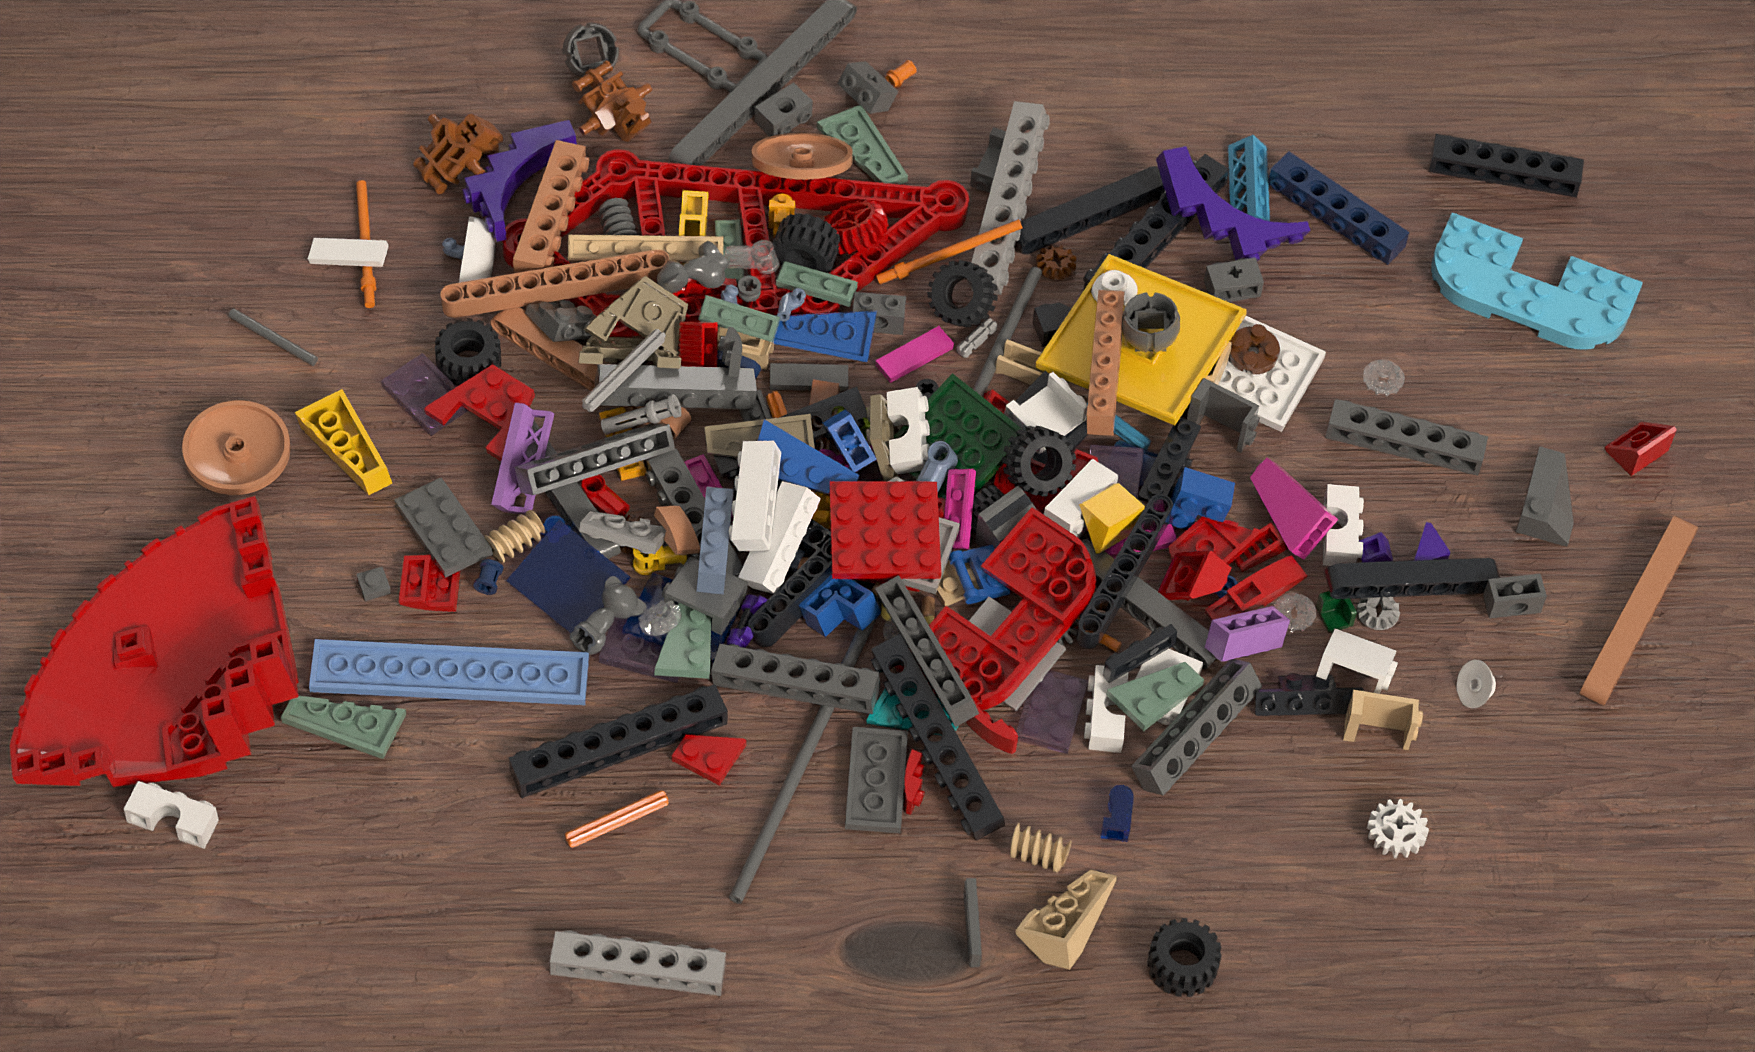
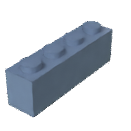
(714, 540)

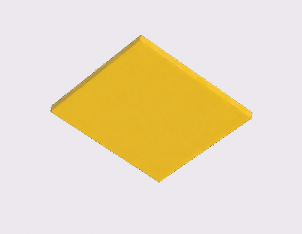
(1148, 381)

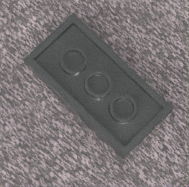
(443, 527)
(876, 780)

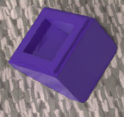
(1376, 549)

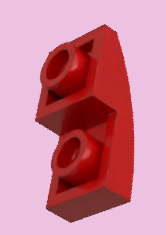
(996, 733)
(912, 793)

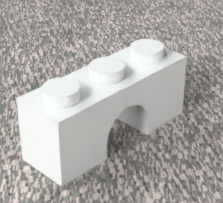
(910, 451)
(1343, 544)
(1105, 729)
(151, 803)

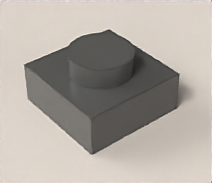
(373, 583)

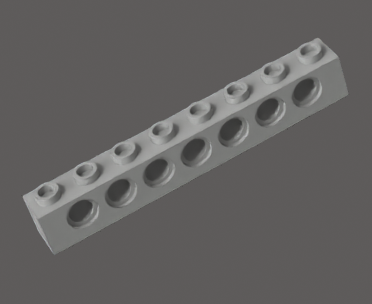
(1022, 118)

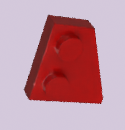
(709, 755)

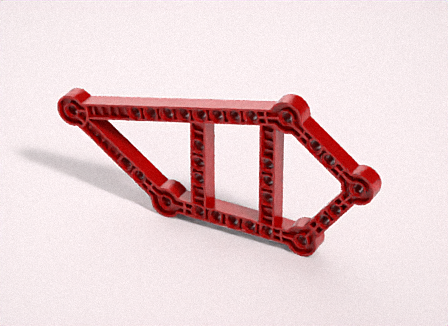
(623, 175)

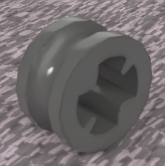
(752, 295)

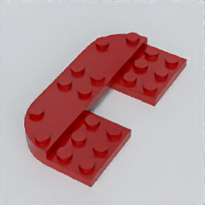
(1056, 585)

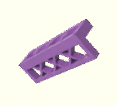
(515, 454)

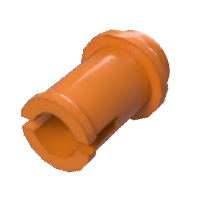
(900, 74)

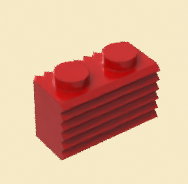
(698, 343)

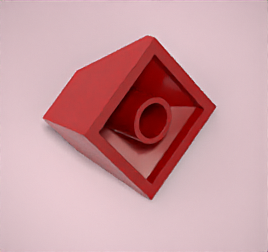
(1194, 575)

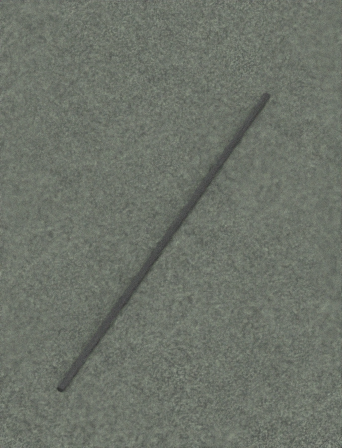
(860, 637)

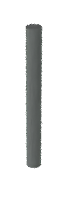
(273, 337)

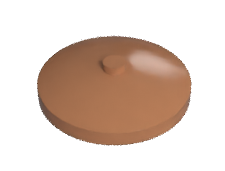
(802, 156)
(236, 447)

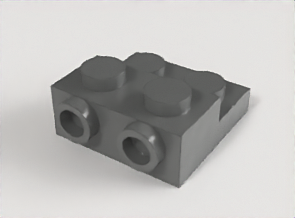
(561, 319)

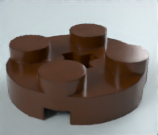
(1254, 337)

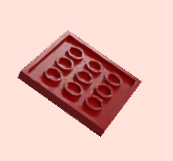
(884, 530)

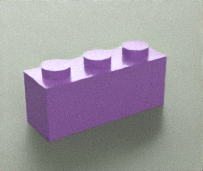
(1247, 633)

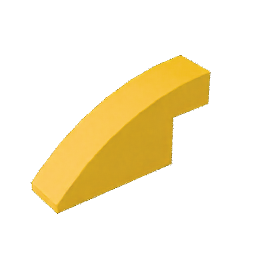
(693, 214)

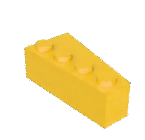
(344, 439)

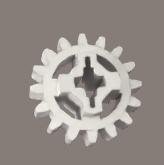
(1409, 824)

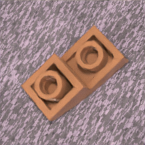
(679, 530)

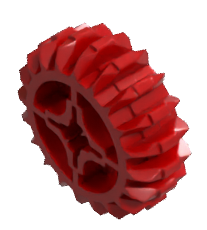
(858, 225)

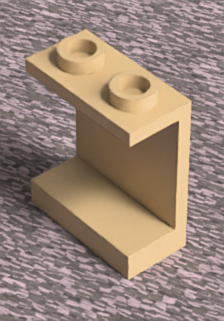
(1383, 712)

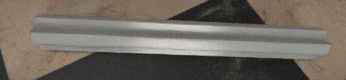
(623, 370)

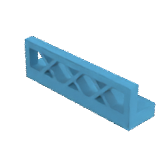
(1254, 178)

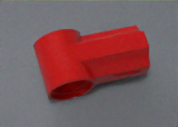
(604, 498)

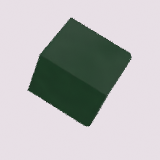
(1335, 612)

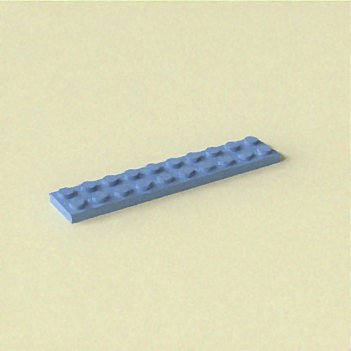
(449, 672)

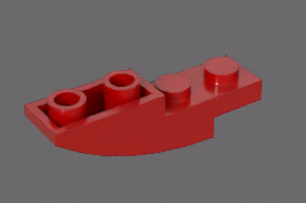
(1258, 589)

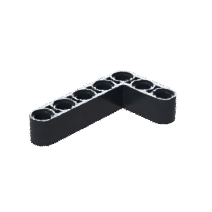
(782, 608)

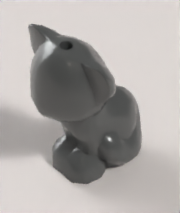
(706, 269)
(618, 602)

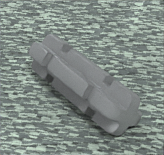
(976, 337)

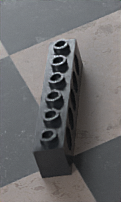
(1506, 165)
(822, 410)

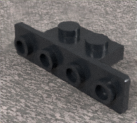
(1171, 460)
(1303, 696)

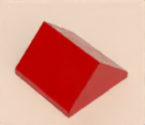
(1641, 445)

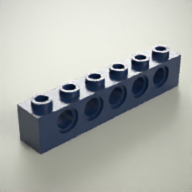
(1338, 208)

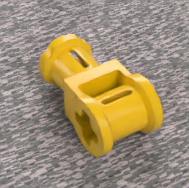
(655, 561)

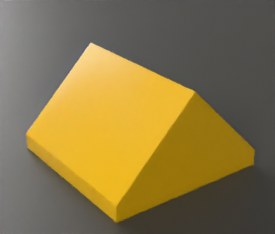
(1110, 516)

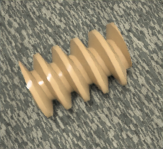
(515, 535)
(1039, 848)

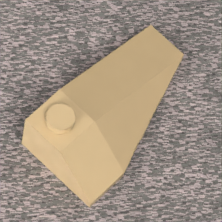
(1065, 924)

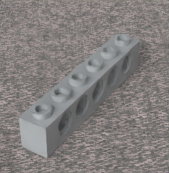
(648, 974)

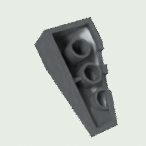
(1548, 502)

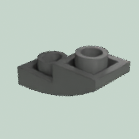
(732, 351)

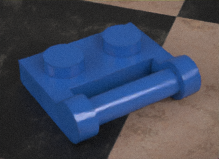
(988, 585)

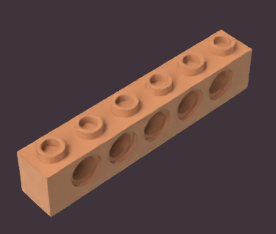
(551, 207)
(1105, 363)

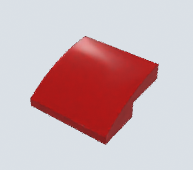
(426, 587)

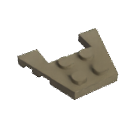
(643, 309)
(619, 348)
(880, 433)

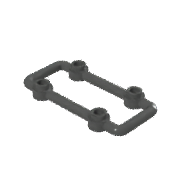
(690, 13)

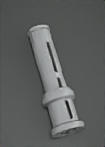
(654, 415)

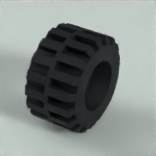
(806, 242)
(982, 293)
(466, 337)
(1058, 460)
(1188, 937)

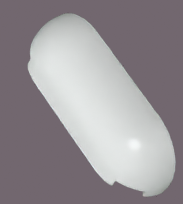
(478, 251)

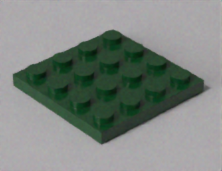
(969, 427)

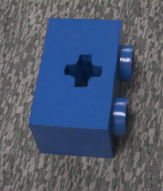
(849, 440)

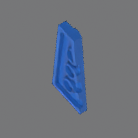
(832, 334)
(802, 463)

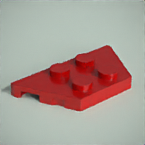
(1223, 539)

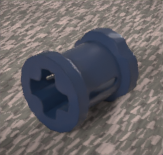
(488, 577)

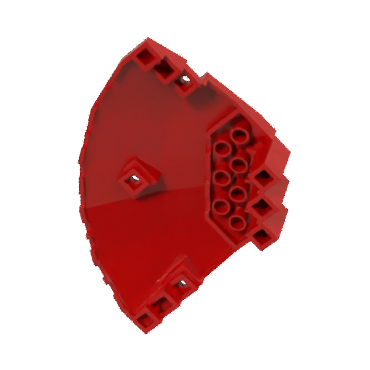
(164, 663)

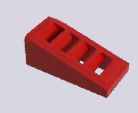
(1270, 551)

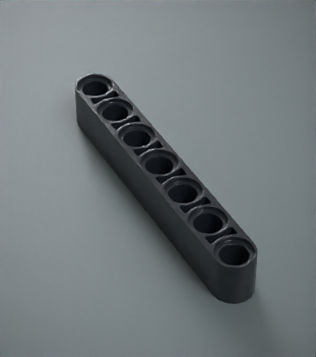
(1090, 210)
(1410, 578)
(1120, 580)

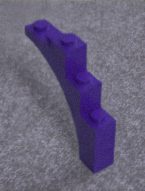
(509, 169)
(1218, 219)

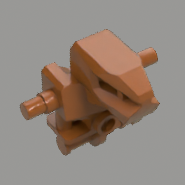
(613, 104)
(456, 148)

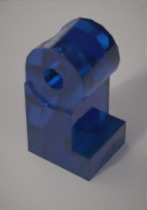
(1120, 805)

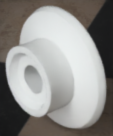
(1115, 281)
(1475, 684)

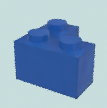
(1200, 495)
(839, 601)

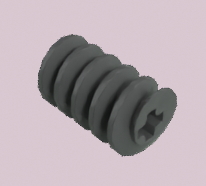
(616, 218)

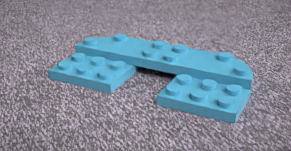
(1476, 275)

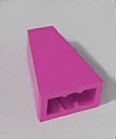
(1293, 509)

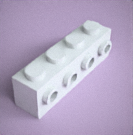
(755, 496)
(791, 518)

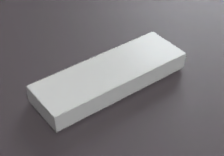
(348, 252)

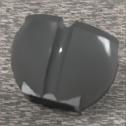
(605, 42)
(1150, 313)

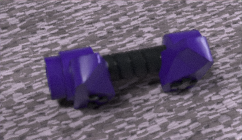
(742, 634)

